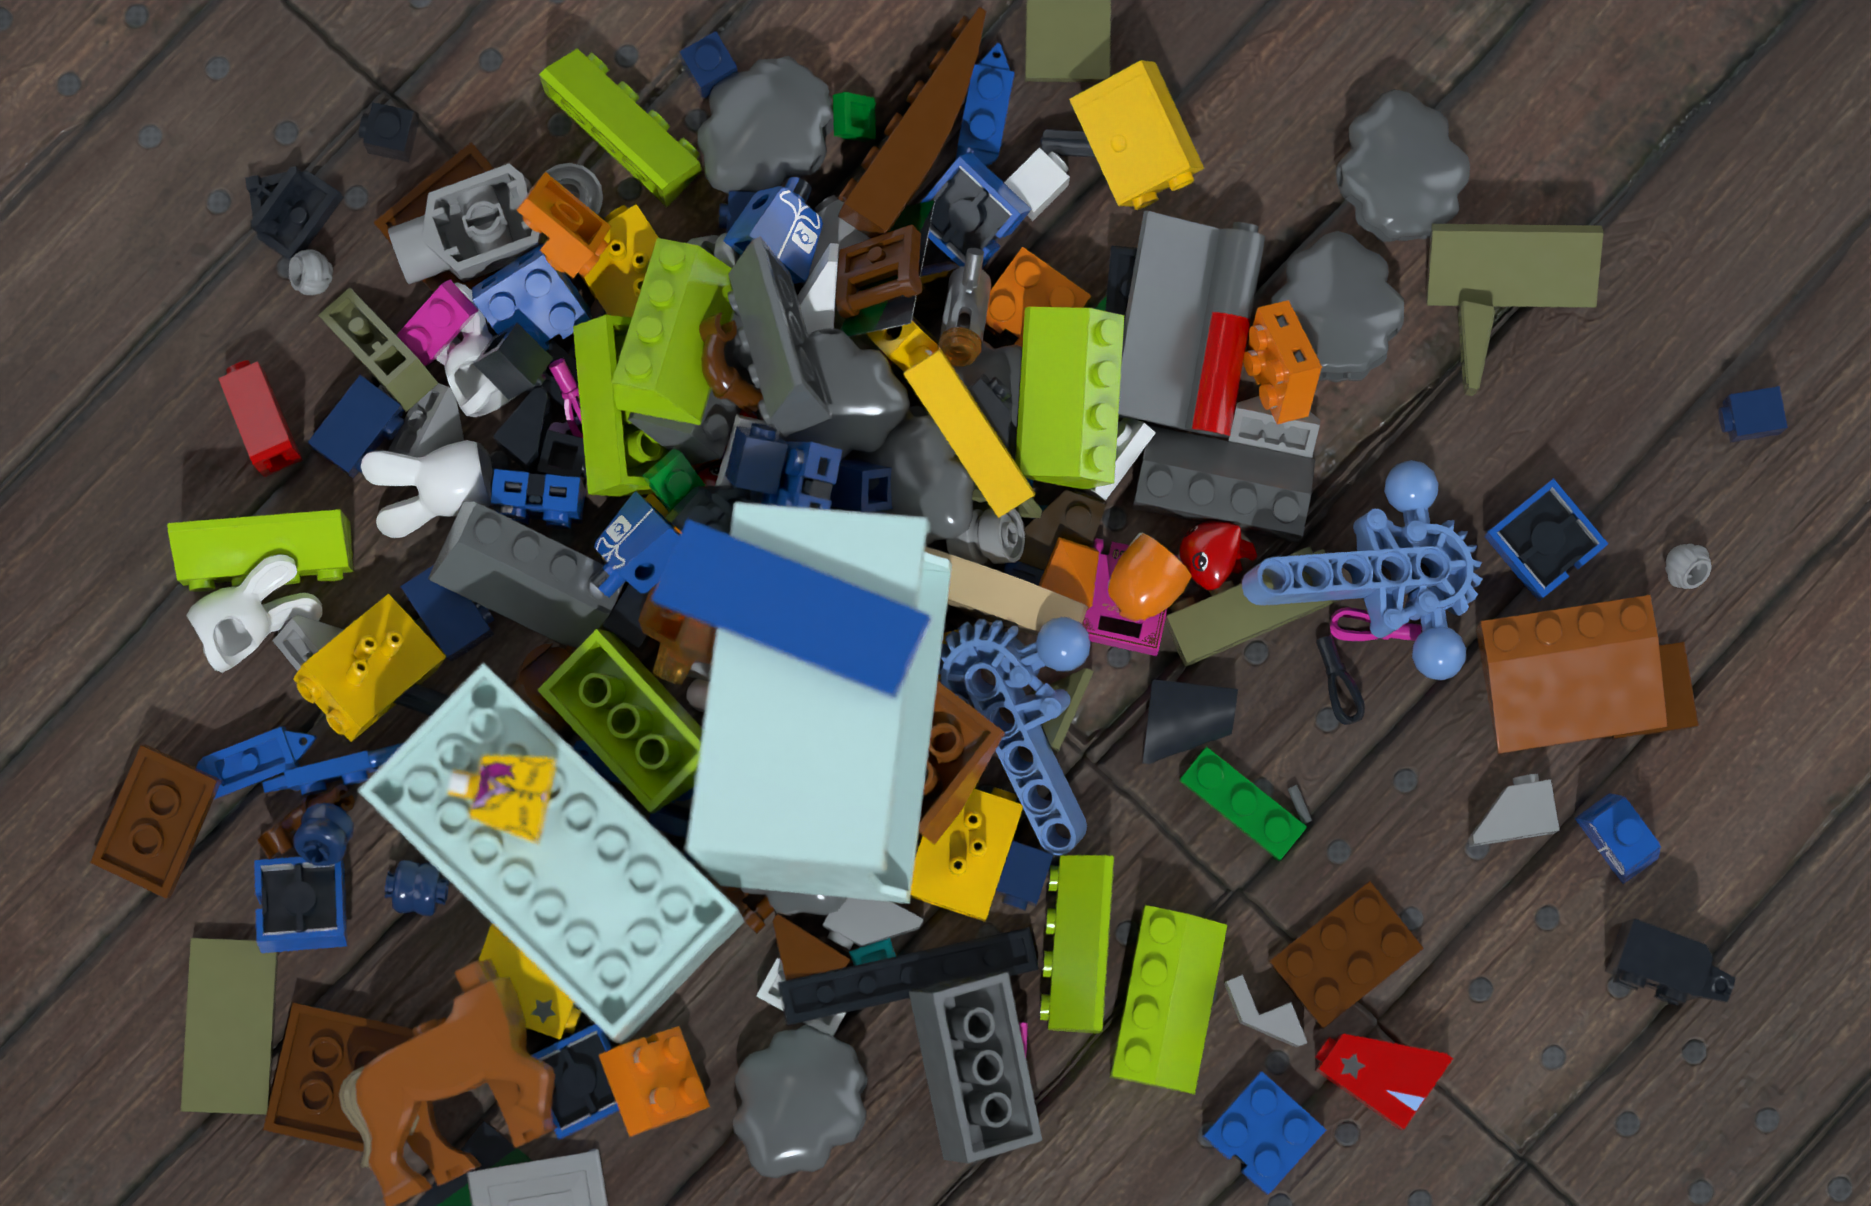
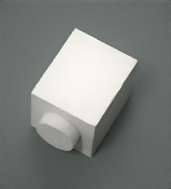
(1039, 181)

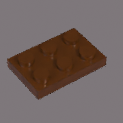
(155, 821)
(1346, 955)

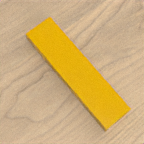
(969, 433)

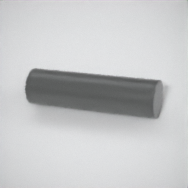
(1299, 804)

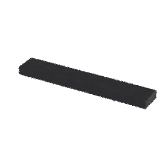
(894, 977)

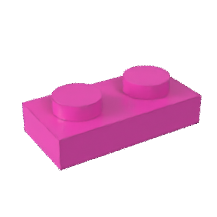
(437, 322)

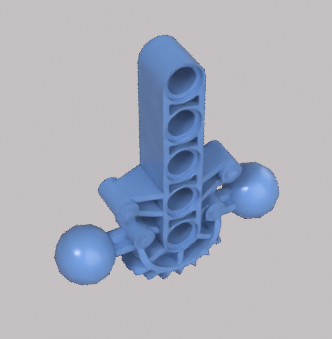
(1451, 585)
(1059, 645)

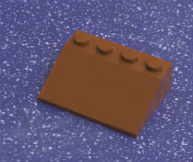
(1572, 674)
(957, 756)

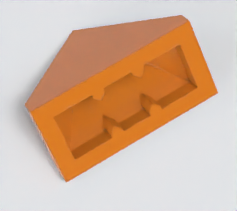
(1072, 571)

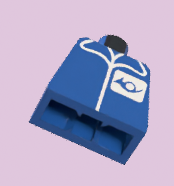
(783, 223)
(635, 547)
(1620, 836)

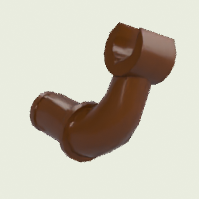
(719, 376)
(280, 836)

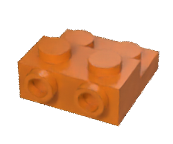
(571, 227)

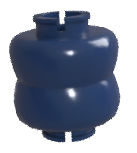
(323, 834)
(416, 888)

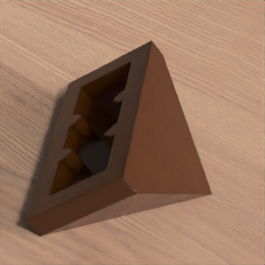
(804, 953)

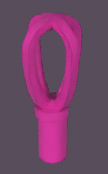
(569, 392)
(1405, 632)

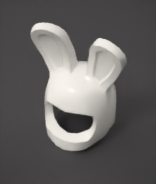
(469, 385)
(443, 480)
(235, 621)

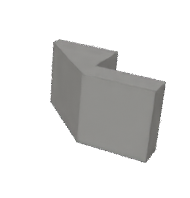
(1277, 1023)

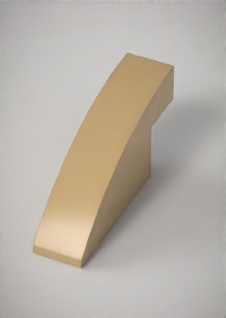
(999, 596)

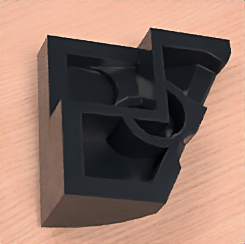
(1186, 717)

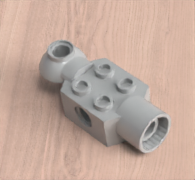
(477, 225)

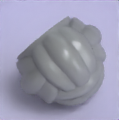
(310, 272)
(1688, 566)

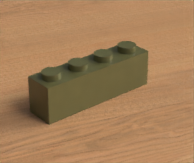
(1230, 618)

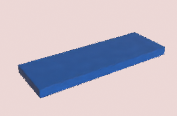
(791, 609)

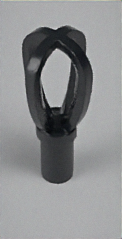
(1335, 668)

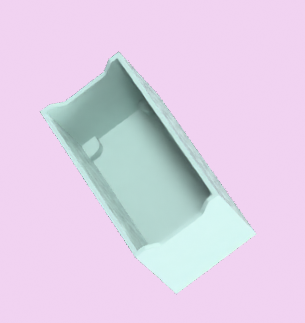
(805, 771)
(601, 895)

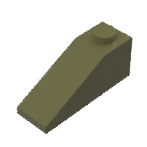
(378, 349)

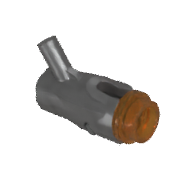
(965, 311)

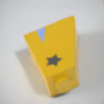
(543, 1002)

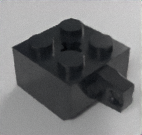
(1666, 963)

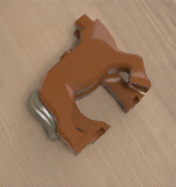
(475, 1046)

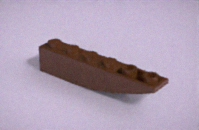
(914, 139)

